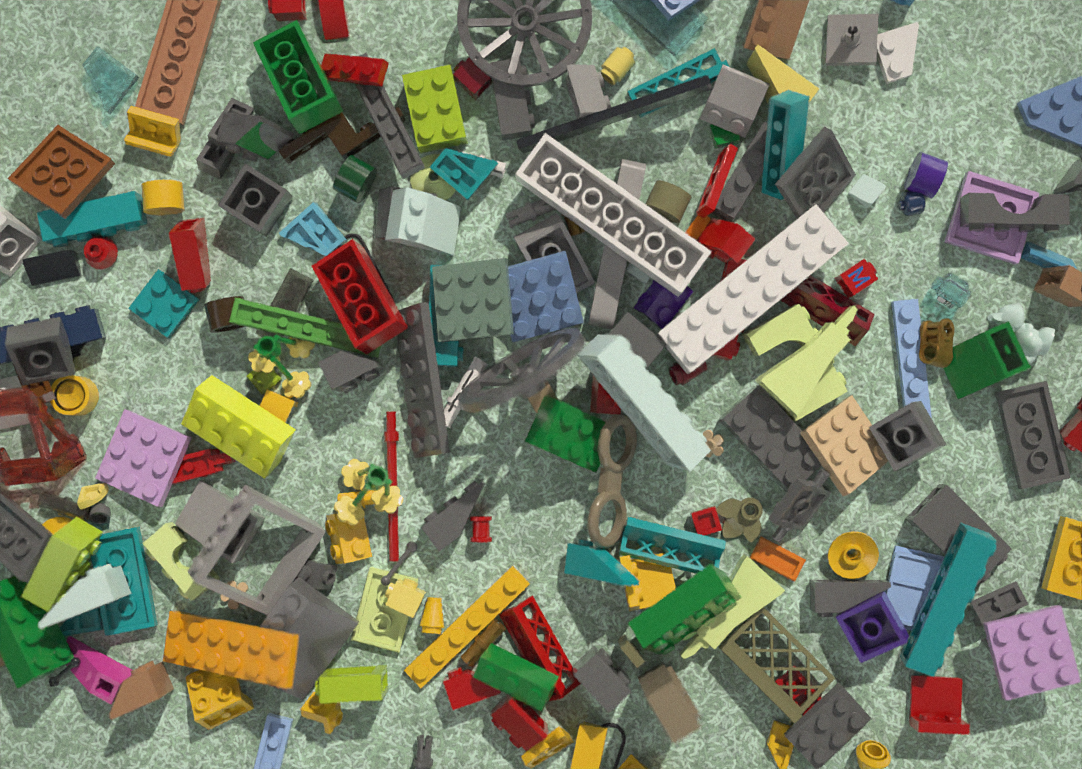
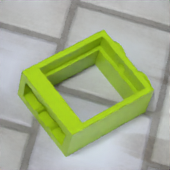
(352, 684)

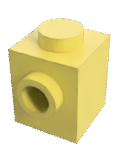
(405, 596)

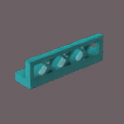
(712, 73)
(671, 542)

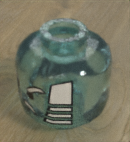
(950, 291)

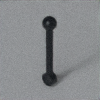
(54, 681)

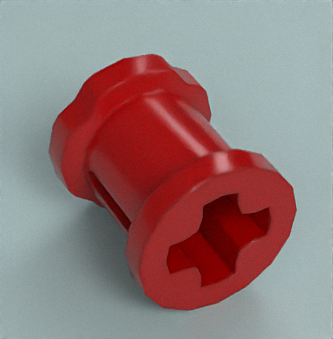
(480, 528)

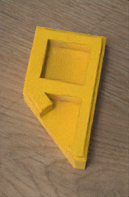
(779, 745)

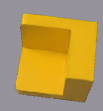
(278, 404)

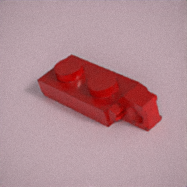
(201, 465)

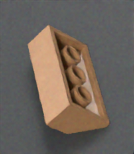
(775, 26)

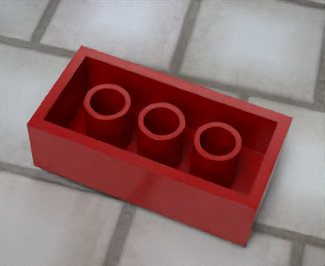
(359, 297)

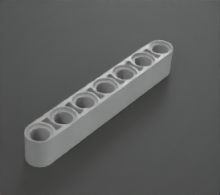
(612, 264)

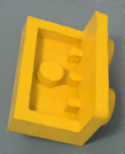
(152, 131)
(347, 540)

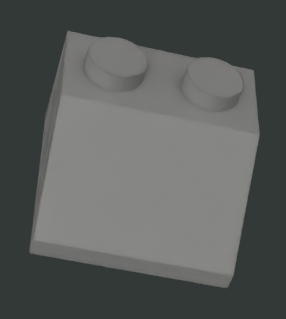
(585, 89)
(734, 101)

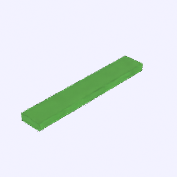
(293, 325)

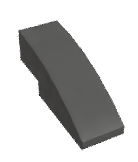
(214, 158)

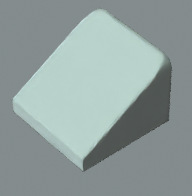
(866, 190)

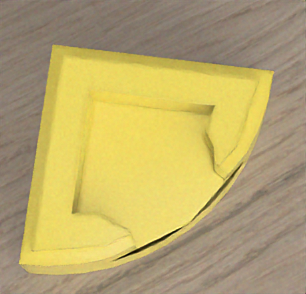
(91, 495)

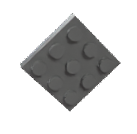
(816, 175)

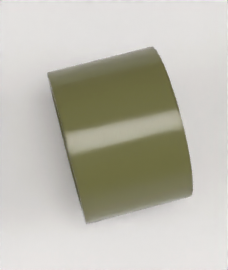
(668, 201)

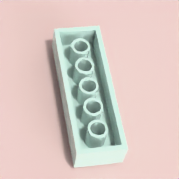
(644, 401)

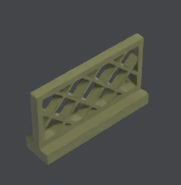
(762, 680)

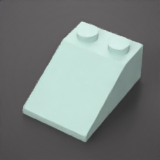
(423, 221)
(98, 588)

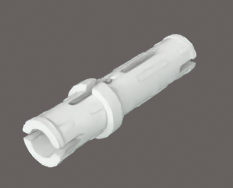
(453, 406)

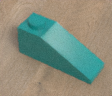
(596, 563)

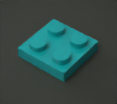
(163, 303)

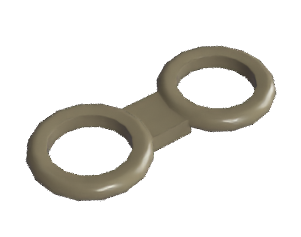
(611, 481)

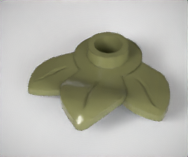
(738, 521)

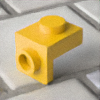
(326, 713)

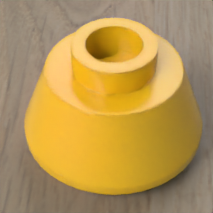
(872, 755)

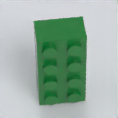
(297, 77)
(685, 610)
(24, 647)

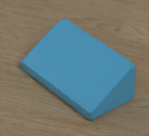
(1044, 257)

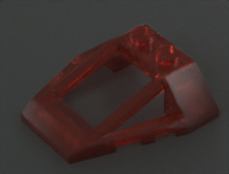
(65, 453)

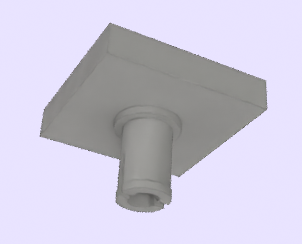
(852, 39)

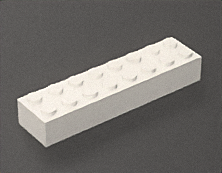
(612, 215)
(752, 289)

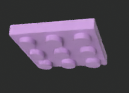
(998, 245)
(143, 458)
(1031, 652)

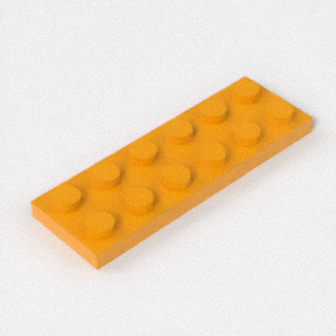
(231, 649)

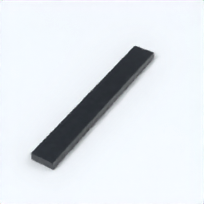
(618, 113)

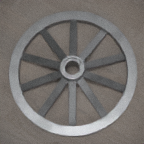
(510, 77)
(525, 379)

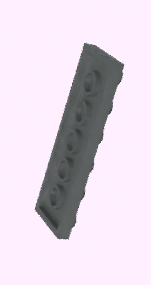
(422, 383)

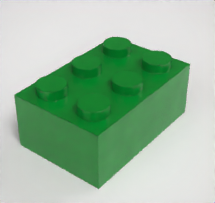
(566, 433)

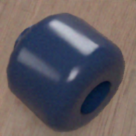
(911, 203)

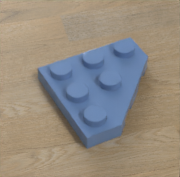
(1056, 111)

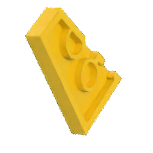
(1065, 560)

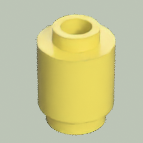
(617, 65)

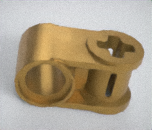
(936, 343)

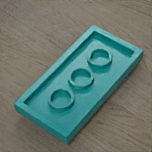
(137, 609)

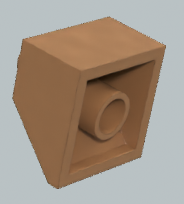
(145, 685)

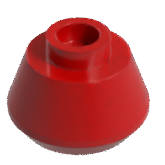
(100, 252)

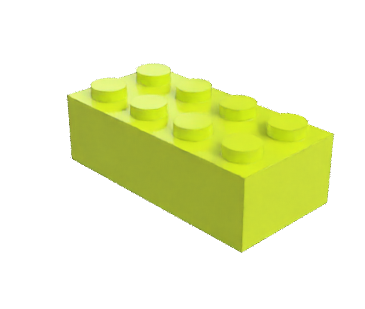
(237, 426)

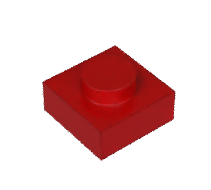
(706, 521)

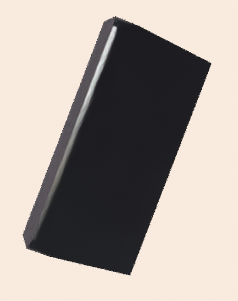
(52, 267)

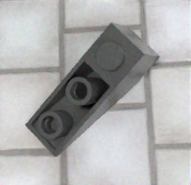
(449, 524)

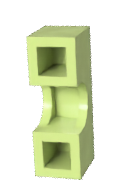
(165, 548)

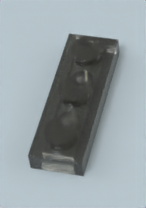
(290, 295)

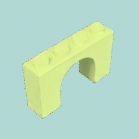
(794, 326)

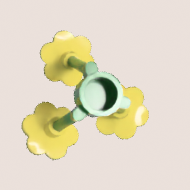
(267, 354)
(368, 477)

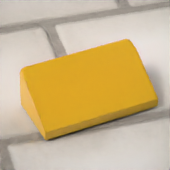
(589, 746)

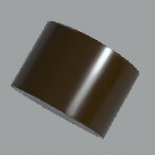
(219, 313)

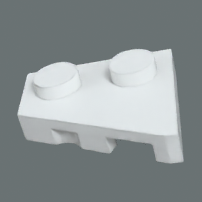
(897, 52)

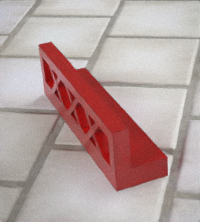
(524, 632)

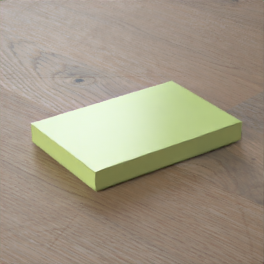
(379, 623)

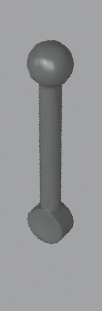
(411, 547)

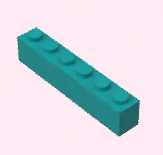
(947, 599)

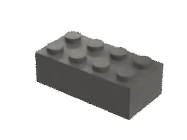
(771, 437)

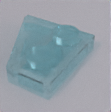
(109, 78)

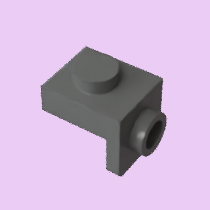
(318, 574)

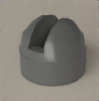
(100, 514)

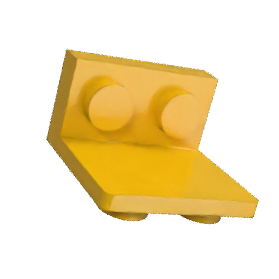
(654, 582)
(216, 698)

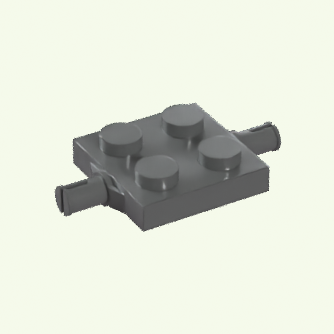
(799, 504)

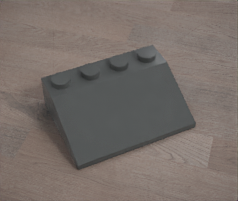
(320, 628)

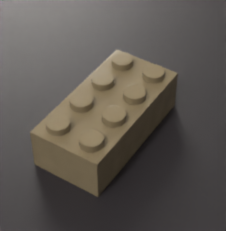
(670, 702)

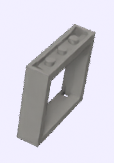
(286, 569)

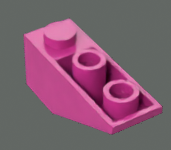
(97, 671)

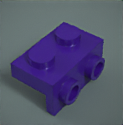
(660, 304)

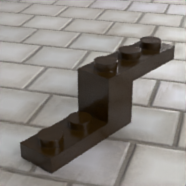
(340, 133)

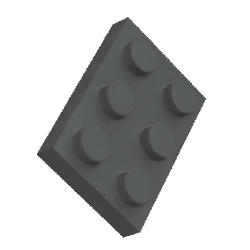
(827, 726)

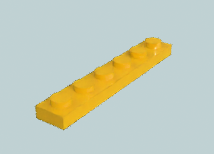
(466, 626)

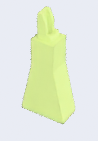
(798, 374)
(756, 592)

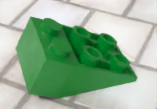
(986, 360)

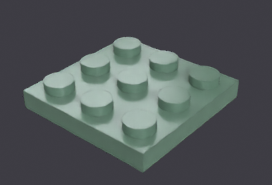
(473, 300)

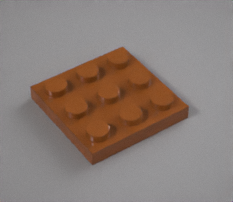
(61, 171)

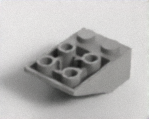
(202, 516)

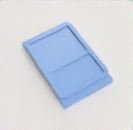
(911, 579)

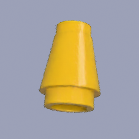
(432, 616)

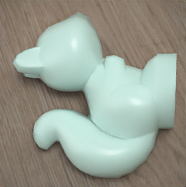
(1032, 341)

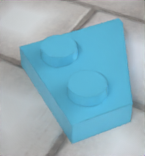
(314, 231)

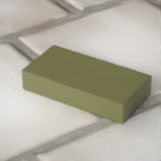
(631, 651)

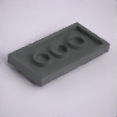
(1032, 435)
(21, 539)

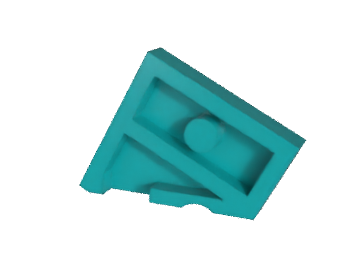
(463, 170)

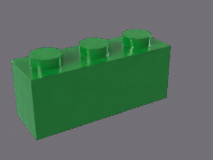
(516, 676)

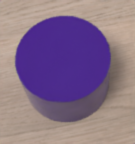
(926, 175)

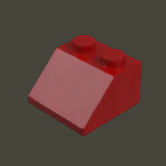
(520, 722)

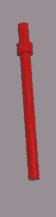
(391, 436)

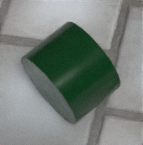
(354, 179)

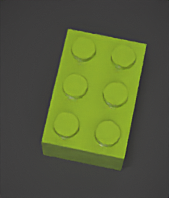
(434, 109)
(63, 563)

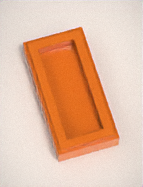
(777, 558)

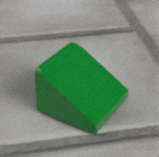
(723, 137)

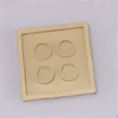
(845, 445)

